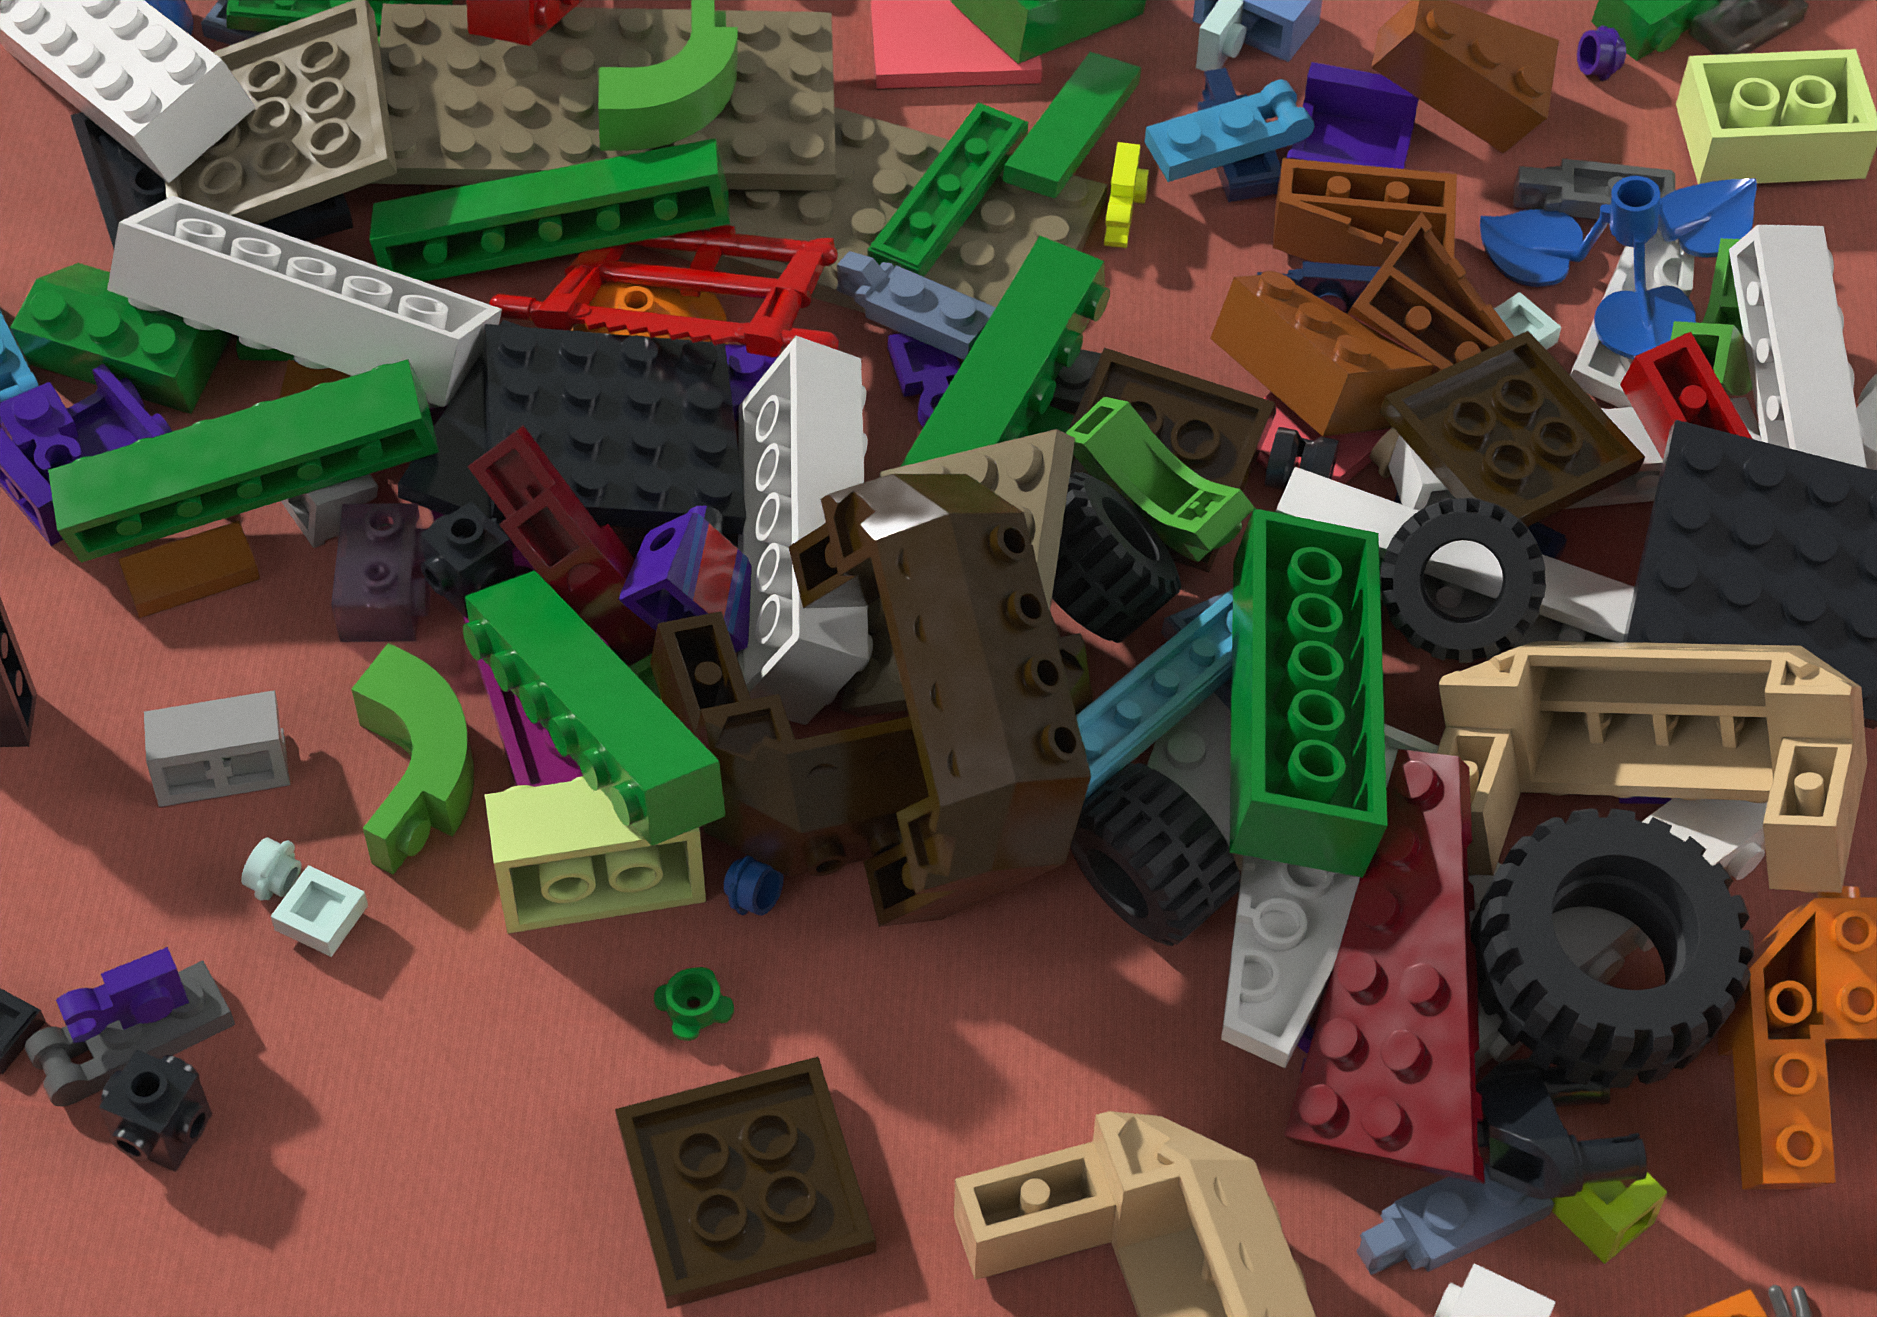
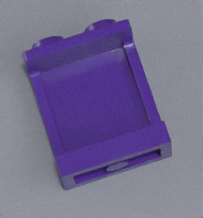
(1356, 118)
(103, 421)

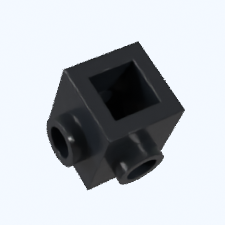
(466, 554)
(155, 1109)

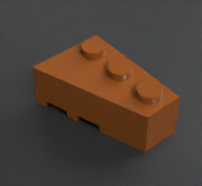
(1470, 68)
(1358, 210)
(1428, 302)
(1313, 354)

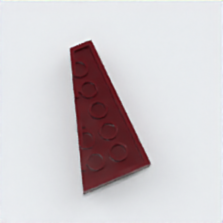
(1401, 1008)

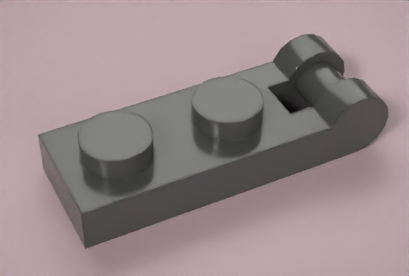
(113, 1047)

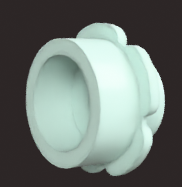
(271, 869)

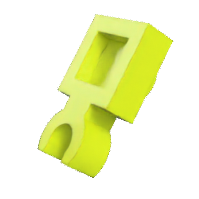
(1127, 187)

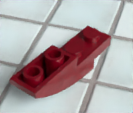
(563, 540)

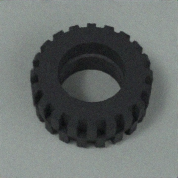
(1657, 886)

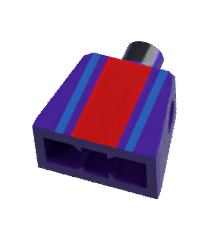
(691, 572)

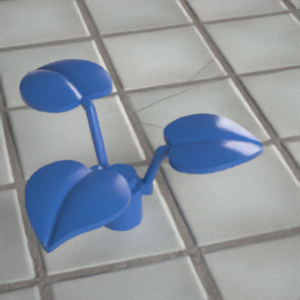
(1538, 245)

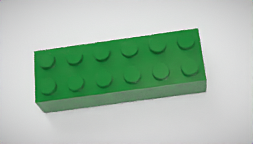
(1307, 695)

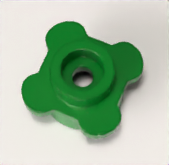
(691, 985)

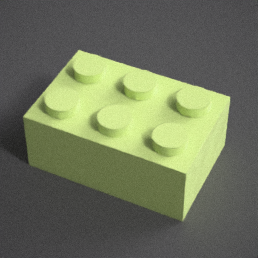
(1778, 116)
(573, 861)

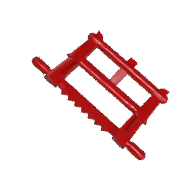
(764, 335)

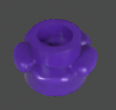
(1601, 52)

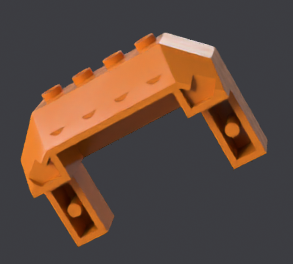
(1805, 989)

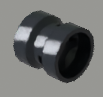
(1288, 445)

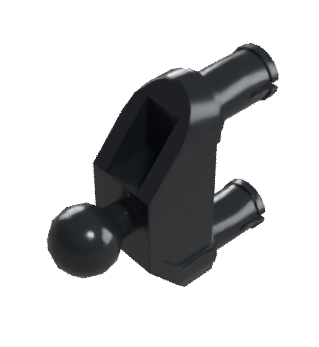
(1530, 1147)

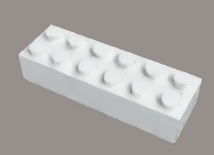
(129, 75)
(295, 296)
(796, 446)

